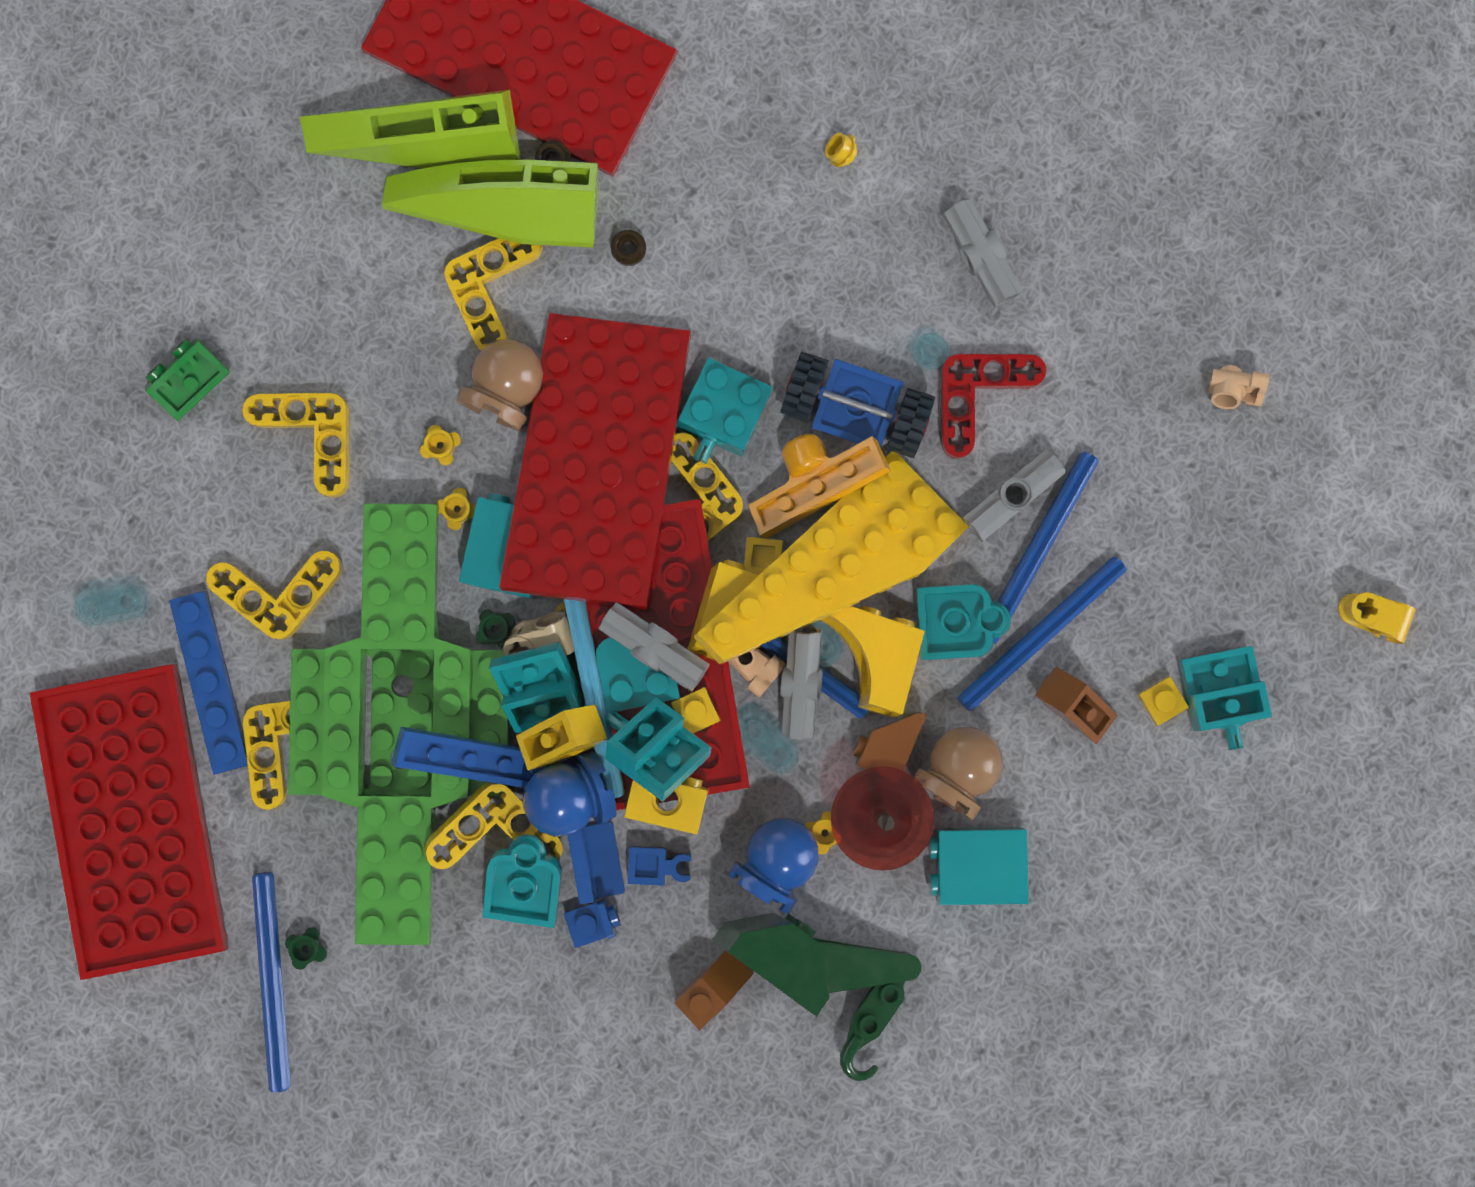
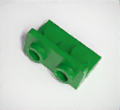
(185, 378)

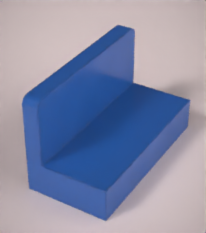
(596, 862)

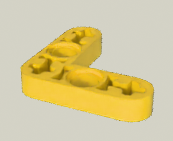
(475, 286)
(322, 427)
(716, 520)
(285, 603)
(278, 726)
(499, 815)

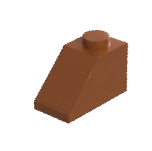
(1076, 704)
(890, 743)
(712, 989)

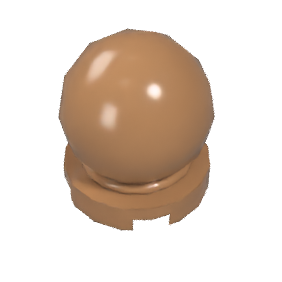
(504, 380)
(962, 767)

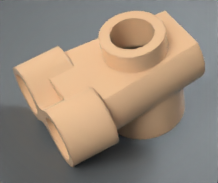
(1232, 386)
(760, 671)

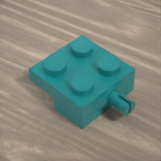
(723, 409)
(536, 685)
(1224, 692)
(655, 748)

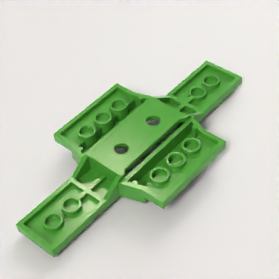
(328, 721)

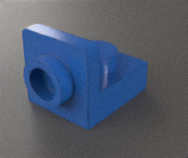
(592, 922)

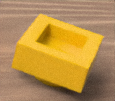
(761, 553)
(1163, 701)
(696, 710)

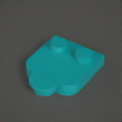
(959, 621)
(628, 681)
(523, 884)

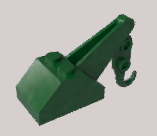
(814, 967)

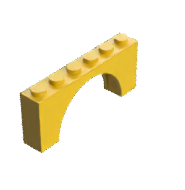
(881, 646)

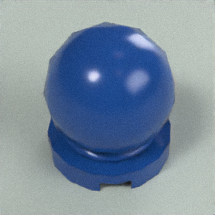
(565, 797)
(779, 859)

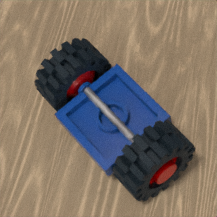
(857, 404)

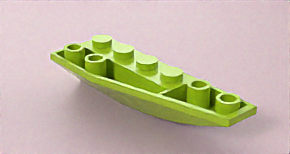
(419, 131)
(504, 199)

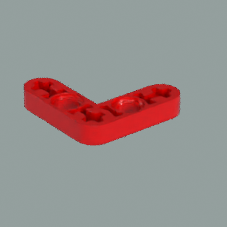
(966, 388)

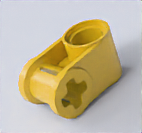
(1379, 617)

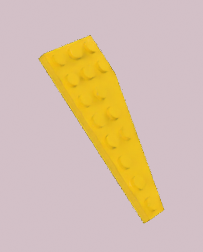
(852, 552)

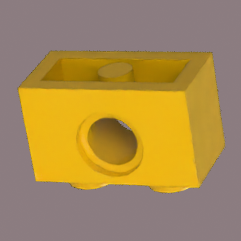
(561, 737)
(684, 817)

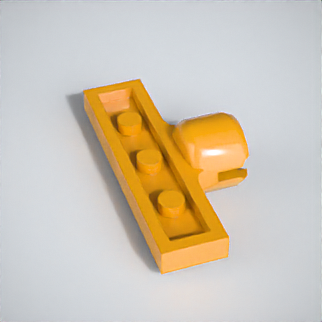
(816, 481)

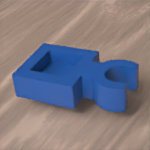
(650, 866)

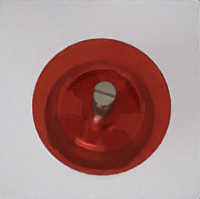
(882, 818)

